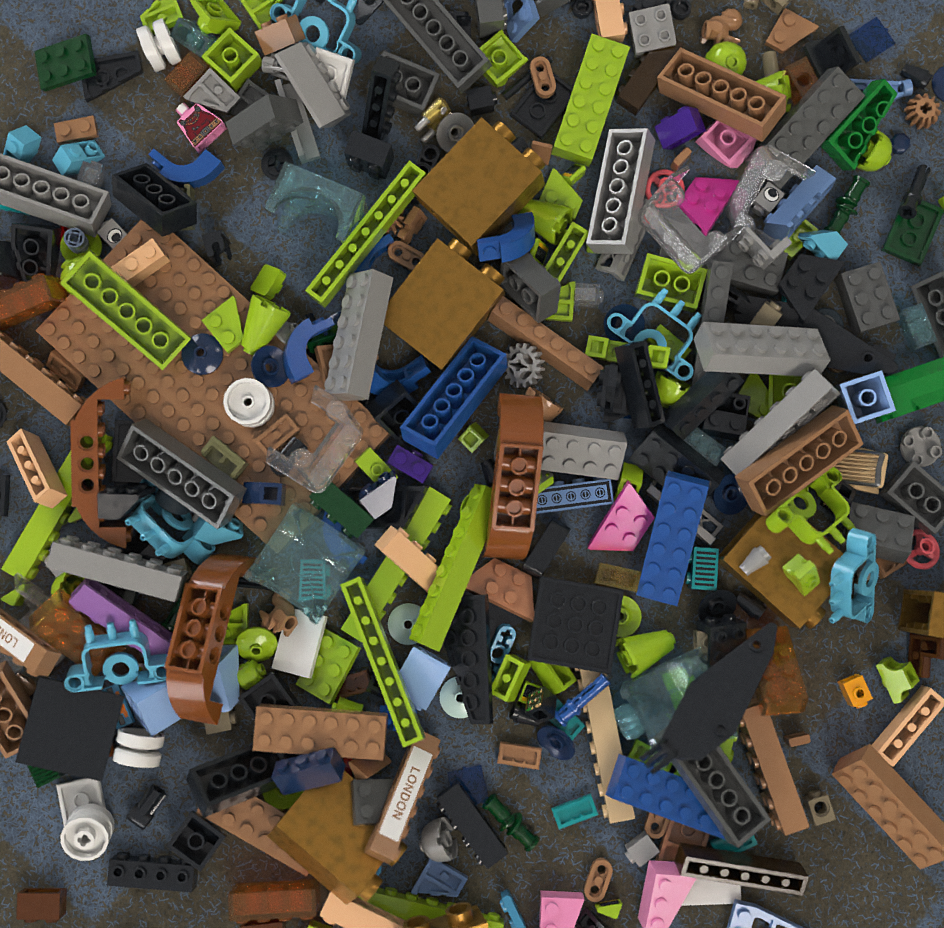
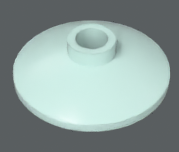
(397, 619)
(448, 699)

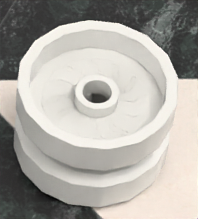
(156, 46)
(238, 396)
(138, 748)
(87, 832)

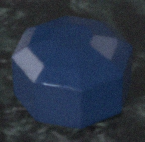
(900, 143)

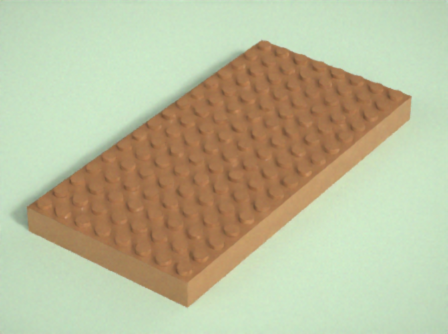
(190, 403)

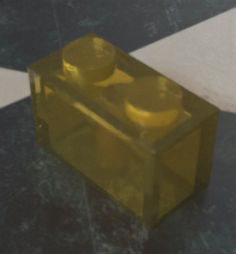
(617, 577)

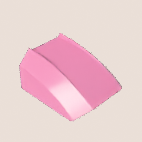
(726, 144)

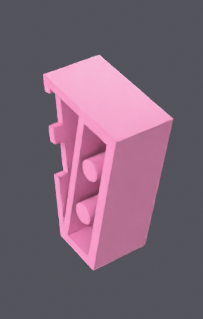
(662, 894)
(559, 909)

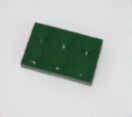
(65, 62)
(912, 237)

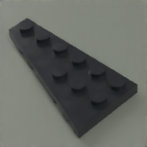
(470, 655)

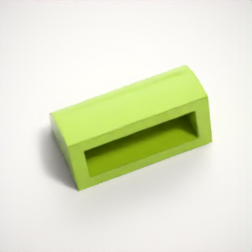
(553, 677)

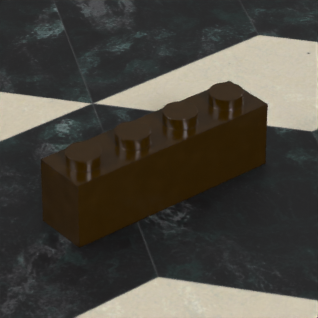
(644, 79)

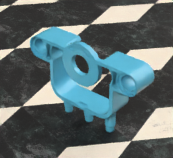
(343, 44)
(652, 333)
(163, 543)
(859, 548)
(88, 681)

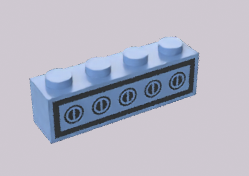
(575, 495)

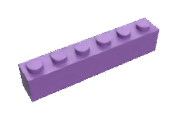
(106, 606)

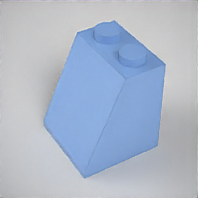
(865, 397)
(423, 676)
(226, 685)
(150, 705)

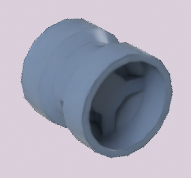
(78, 245)

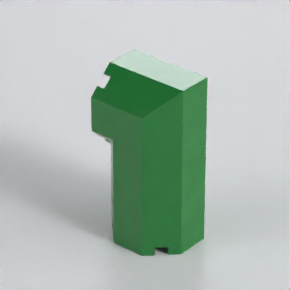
(915, 388)

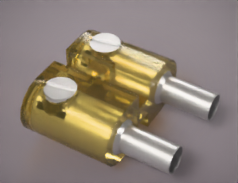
(432, 116)

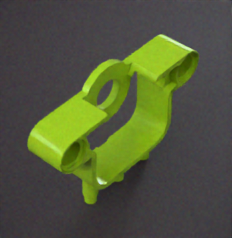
(790, 515)

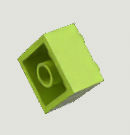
(232, 59)

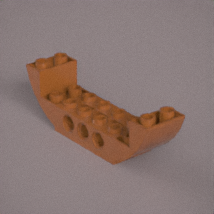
(515, 477)
(84, 496)
(201, 635)

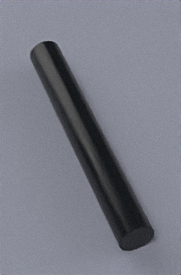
(521, 82)

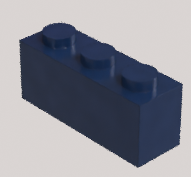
(308, 771)

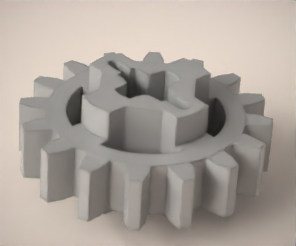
(528, 357)

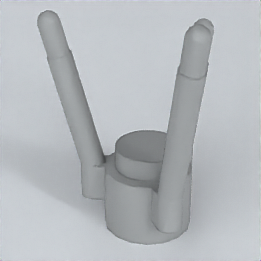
(271, 66)

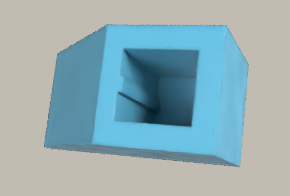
(22, 144)
(71, 156)
(824, 243)
(207, 533)

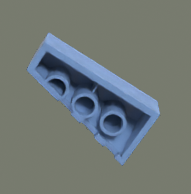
(798, 205)

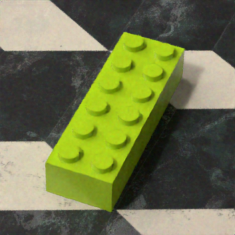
(590, 100)
(125, 309)

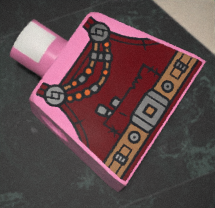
(199, 125)

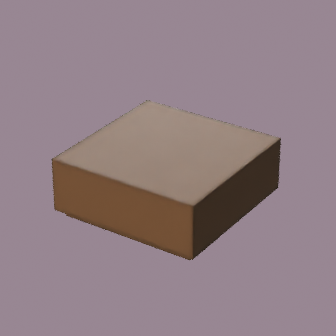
(680, 159)
(797, 739)

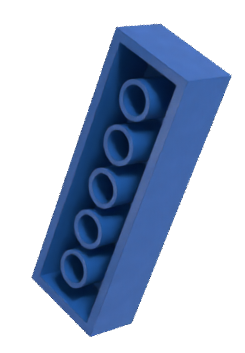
(454, 397)
(672, 537)
(658, 794)

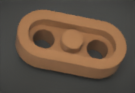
(542, 78)
(408, 254)
(662, 825)
(598, 879)

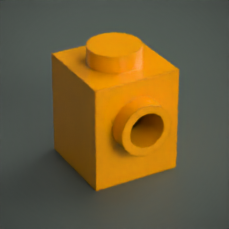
(855, 690)

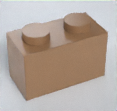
(280, 34)

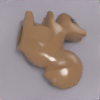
(718, 27)
(281, 617)

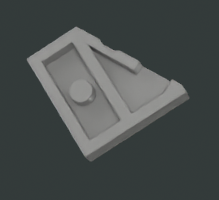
(212, 93)

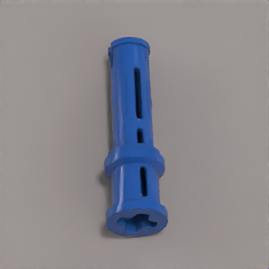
(575, 705)

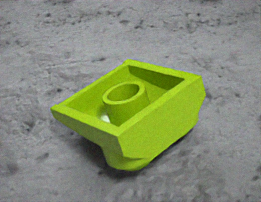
(215, 16)
(504, 59)

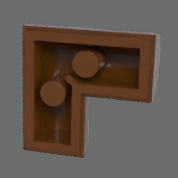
(921, 651)

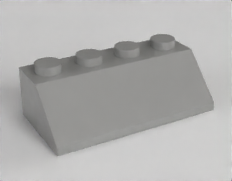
(313, 84)

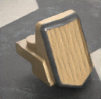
(864, 470)

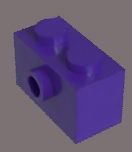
(680, 128)
(410, 464)

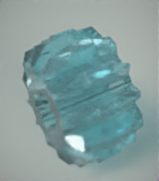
(628, 722)

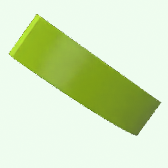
(603, 349)

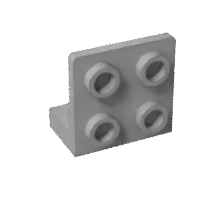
(651, 29)
(761, 254)

